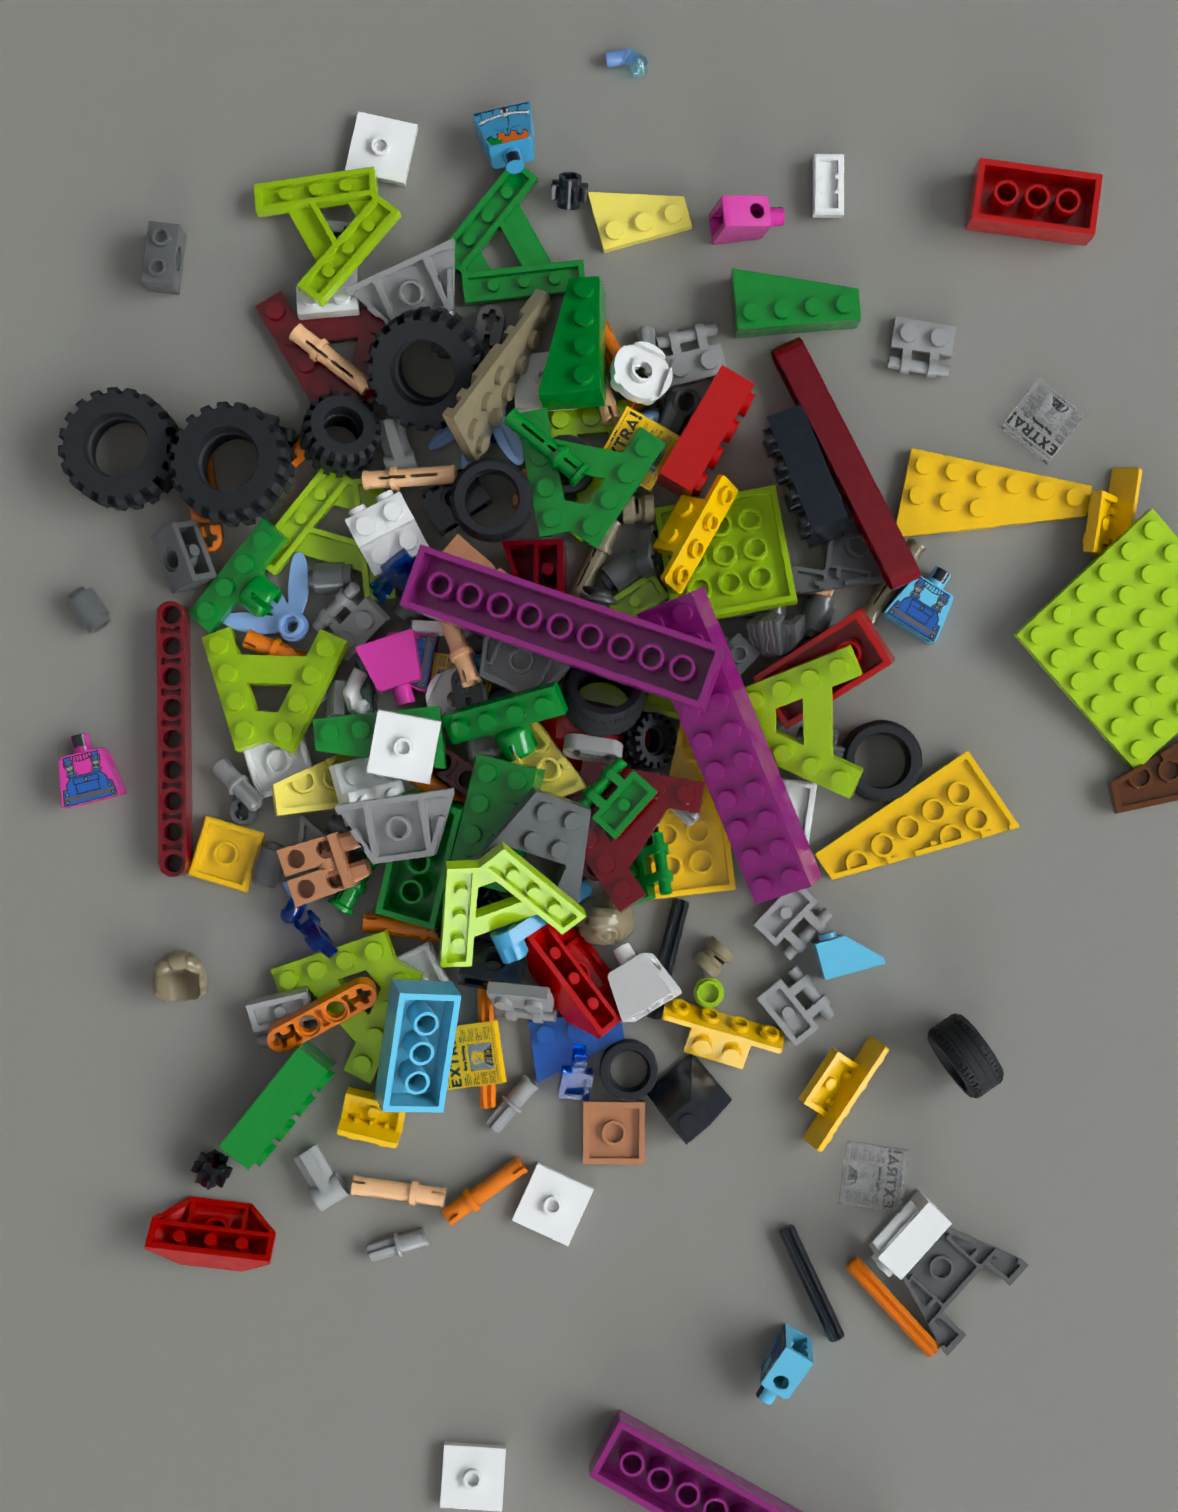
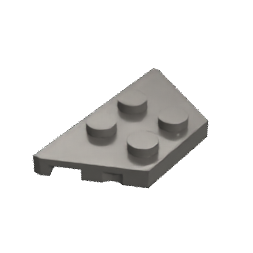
(411, 284)
(399, 825)

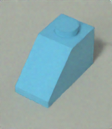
(841, 955)

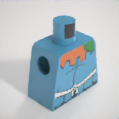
(507, 136)

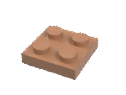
(614, 1132)

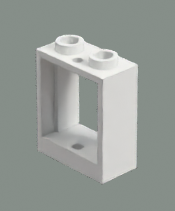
(908, 1236)

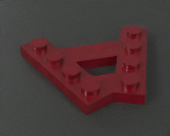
(313, 375)
(613, 858)

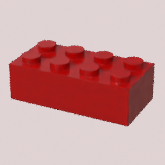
(1033, 202)
(705, 432)
(853, 629)

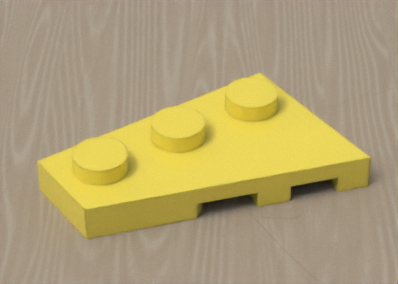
(636, 218)
(559, 775)
(308, 790)

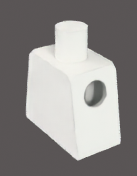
(640, 984)

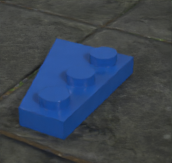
(554, 1043)

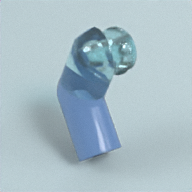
(628, 57)

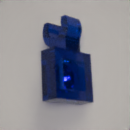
(395, 573)
(316, 937)
(576, 1079)

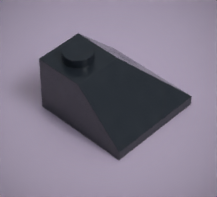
(689, 1098)

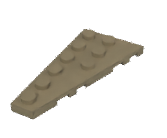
(496, 378)

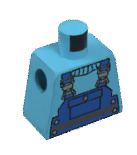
(922, 606)
(785, 1364)

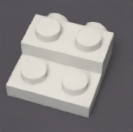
(384, 529)
(356, 785)

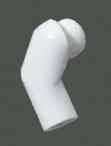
(352, 694)

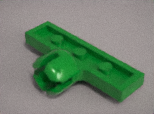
(242, 580)
(507, 719)

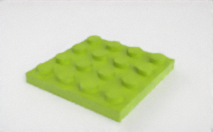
(747, 558)

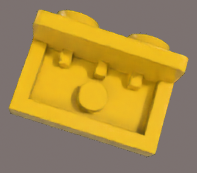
(366, 1122)

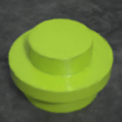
(708, 992)

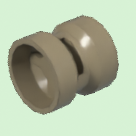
(645, 510)
(713, 957)

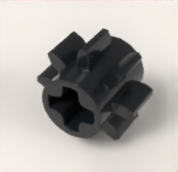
(569, 191)
(211, 1169)

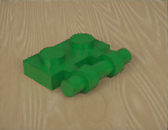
(626, 801)
(642, 868)

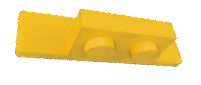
(1112, 511)
(691, 531)
(720, 1035)
(837, 1087)

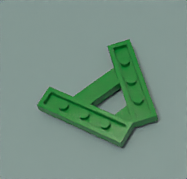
(502, 210)
(621, 477)

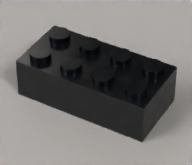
(804, 477)

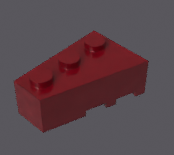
(539, 561)

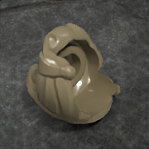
(604, 922)
(179, 977)

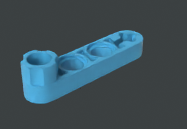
(510, 938)

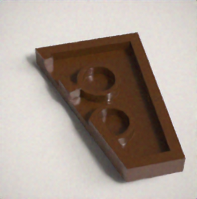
(1148, 783)

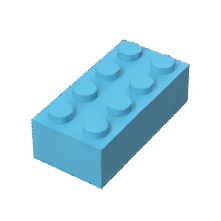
(417, 1046)

